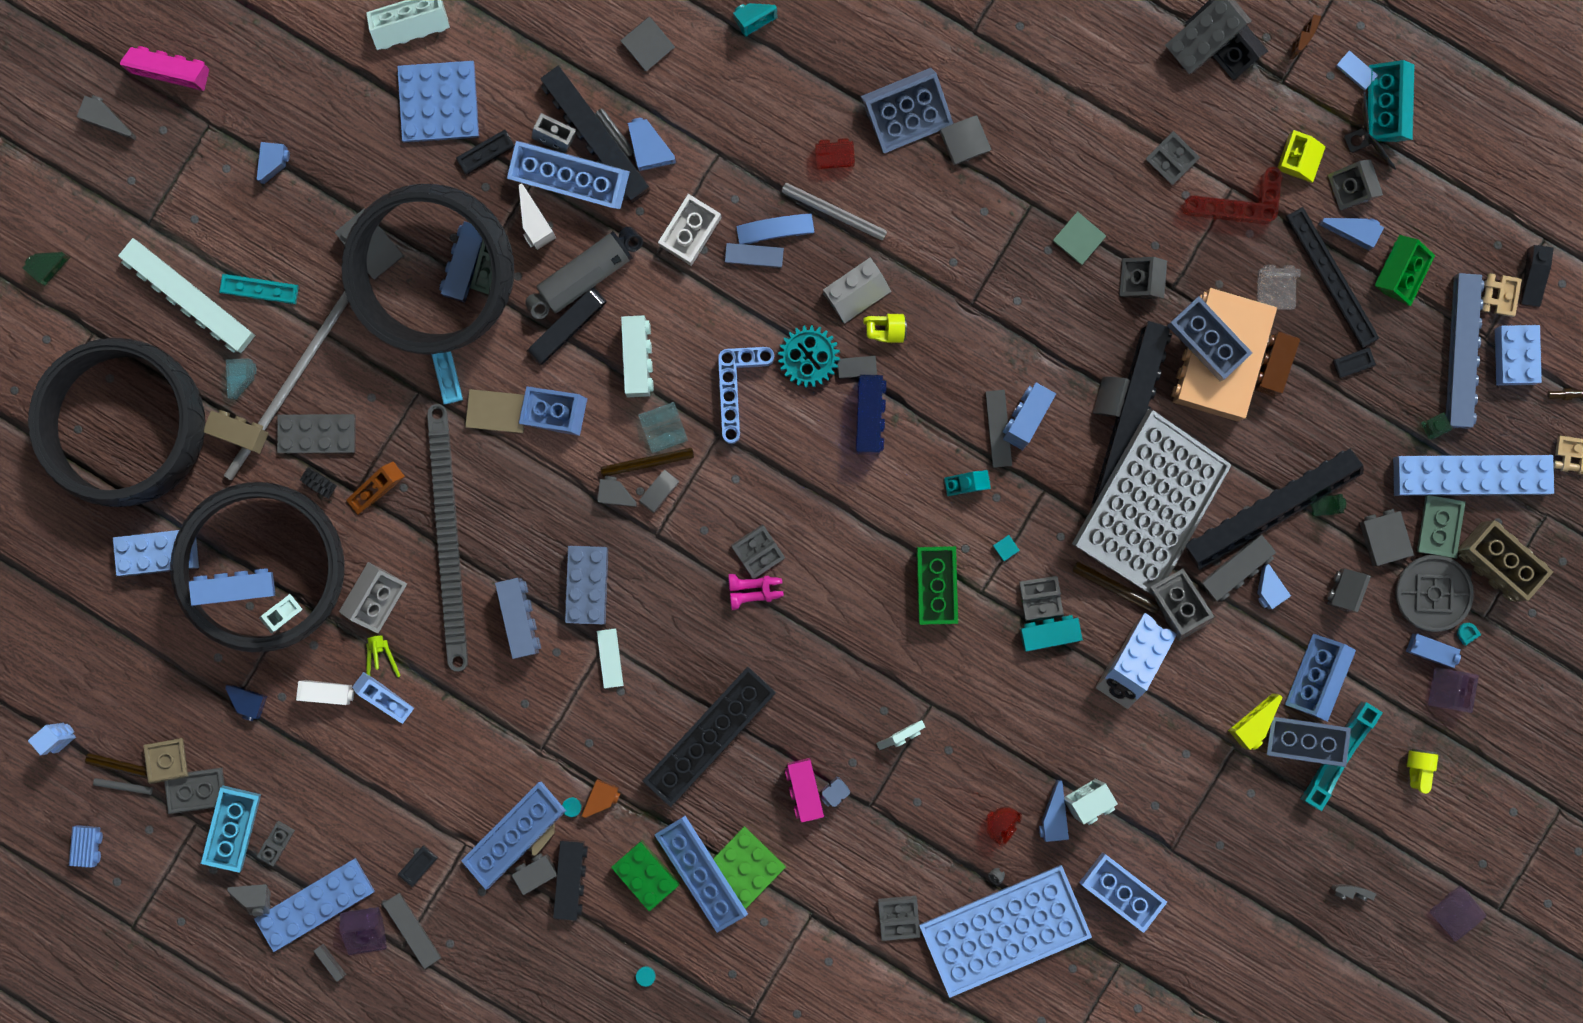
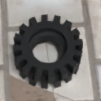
(318, 482)

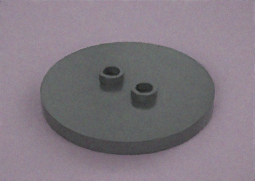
(1434, 593)

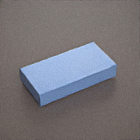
(1356, 70)

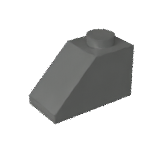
(614, 493)
(253, 898)

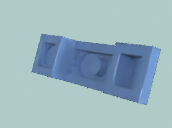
(775, 228)

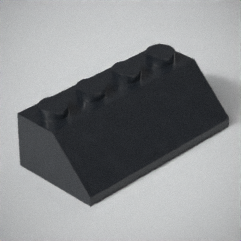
(1239, 52)

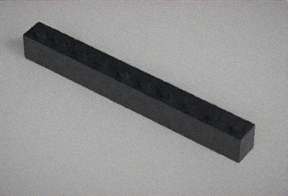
(1274, 509)

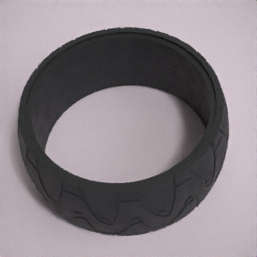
(367, 306)
(51, 392)
(180, 566)

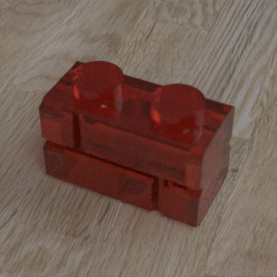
(835, 154)

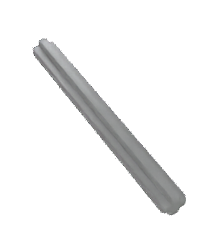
(834, 211)

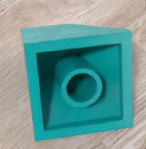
(754, 16)

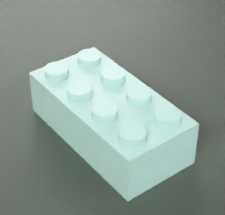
(635, 356)
(1090, 802)

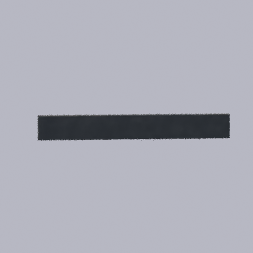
(1332, 277)

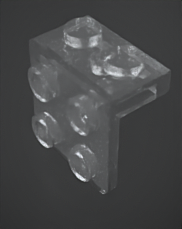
(1277, 286)

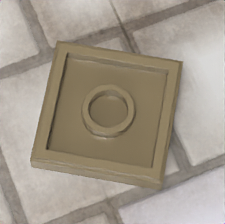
(165, 760)

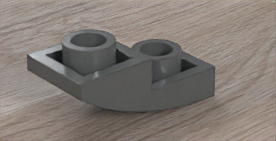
(658, 491)
(276, 843)
(1344, 891)

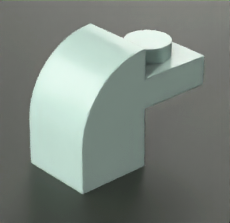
(280, 613)

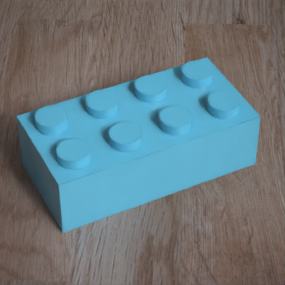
(231, 829)

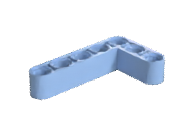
(732, 386)

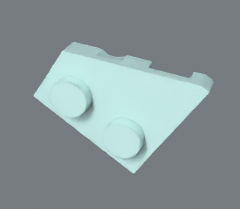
(899, 737)

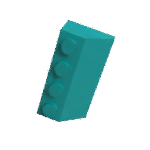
(1391, 101)

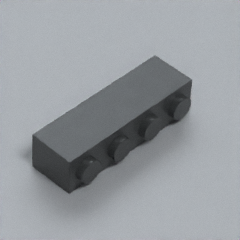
(1237, 568)

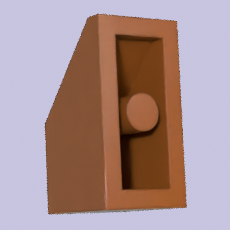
(601, 798)

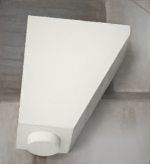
(324, 692)

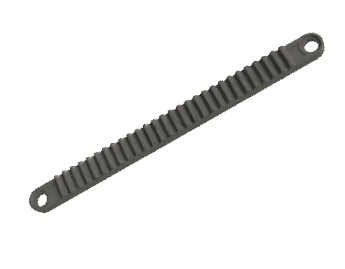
(447, 537)

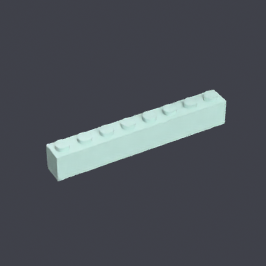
(186, 295)

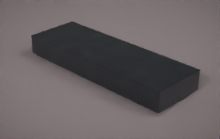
(485, 152)

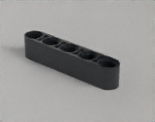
(566, 326)

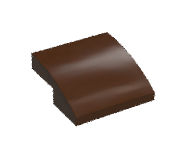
(1305, 36)

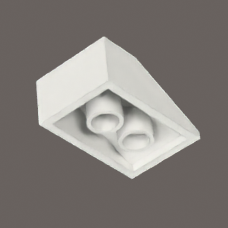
(537, 229)

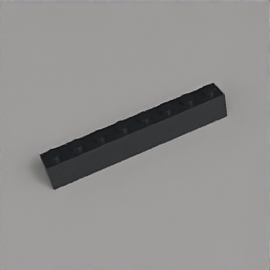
(591, 130)

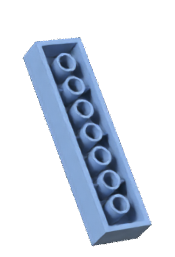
(1473, 475)

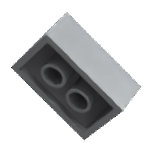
(857, 290)
(372, 598)

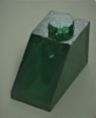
(45, 265)

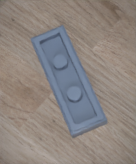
(754, 255)

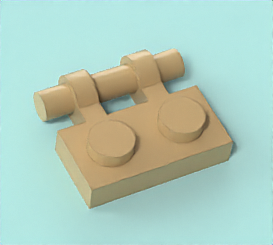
(1507, 295)
(1569, 448)

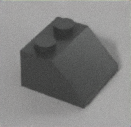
(1355, 184)
(1143, 278)
(1348, 590)

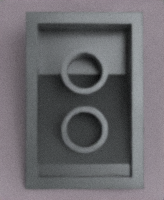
(381, 251)
(1181, 604)

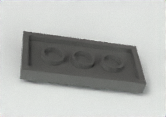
(316, 433)

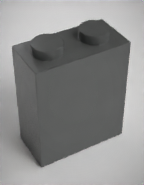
(1386, 537)

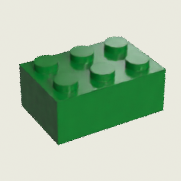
(645, 875)

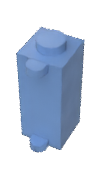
(1434, 651)

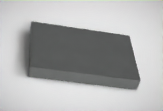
(195, 791)

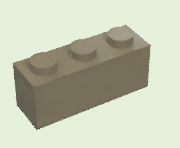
(236, 431)

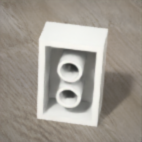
(689, 229)

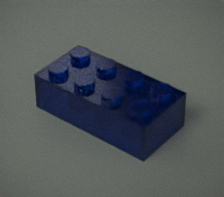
(869, 415)

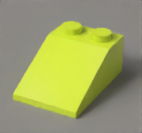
(1255, 725)

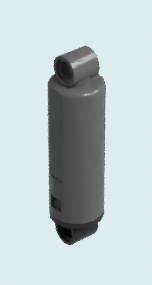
(584, 272)

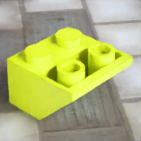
(1301, 156)

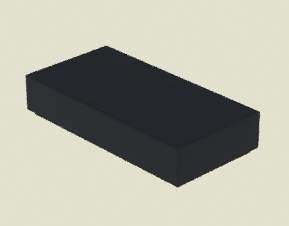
(1354, 362)
(418, 865)

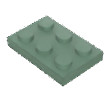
(1441, 526)

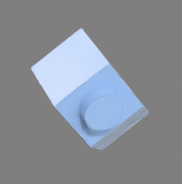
(1271, 588)

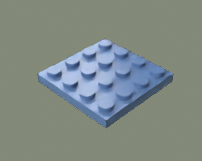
(438, 101)

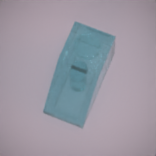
(239, 376)

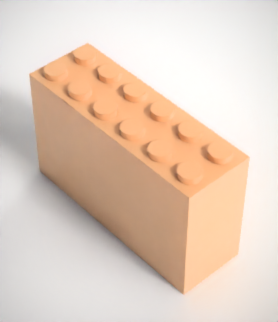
(1232, 396)

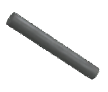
(122, 786)

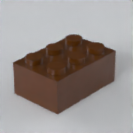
(1276, 364)

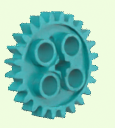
(822, 345)

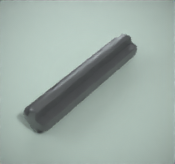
(615, 133)

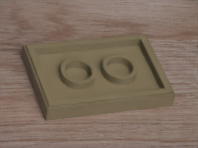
(494, 411)

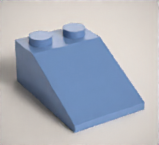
(553, 410)

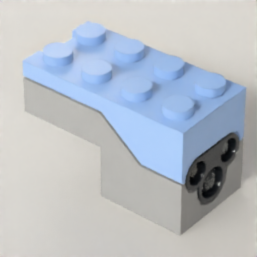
(1137, 662)

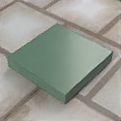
(1079, 238)

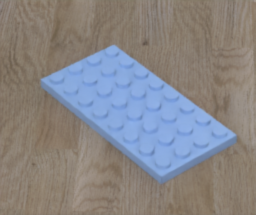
(1005, 931)

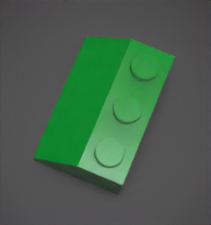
(1405, 269)

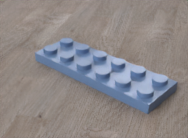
(513, 835)
(701, 874)
(314, 905)

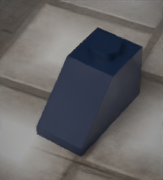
(246, 702)

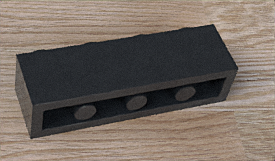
(569, 880)

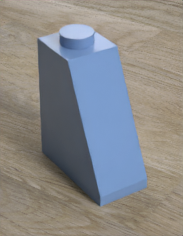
(648, 146)

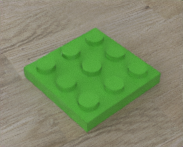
(748, 866)

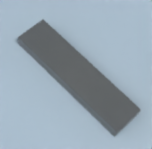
(997, 421)
(412, 930)

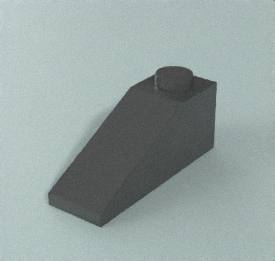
(99, 114)

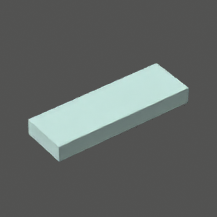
(610, 658)

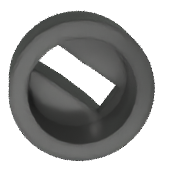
(996, 876)

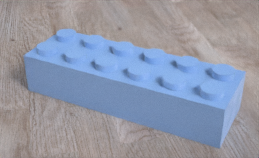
(568, 175)

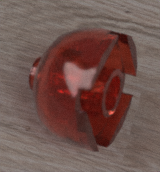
(1002, 824)

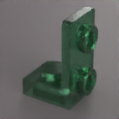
(1329, 505)

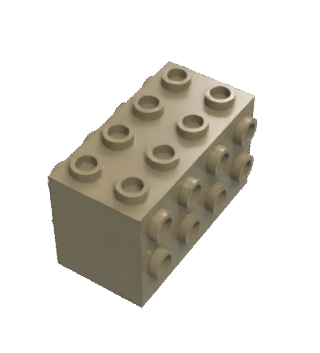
(1504, 561)

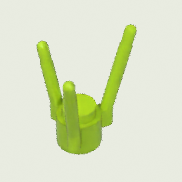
(374, 646)

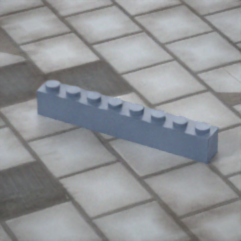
(1464, 350)

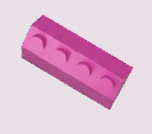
(166, 68)

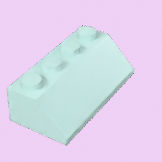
(406, 21)

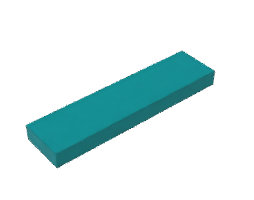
(259, 289)

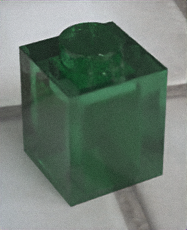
(1436, 425)

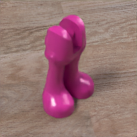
(739, 584)

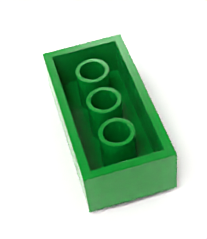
(937, 585)

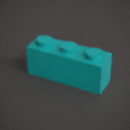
(1050, 633)

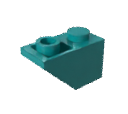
(967, 483)

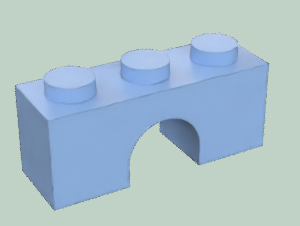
(52, 738)

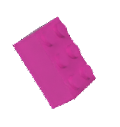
(804, 790)

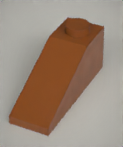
(375, 487)

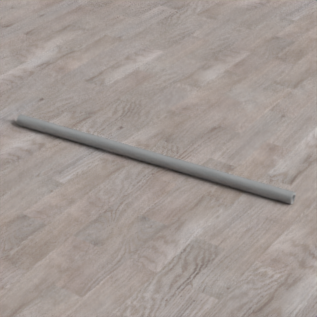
(291, 380)

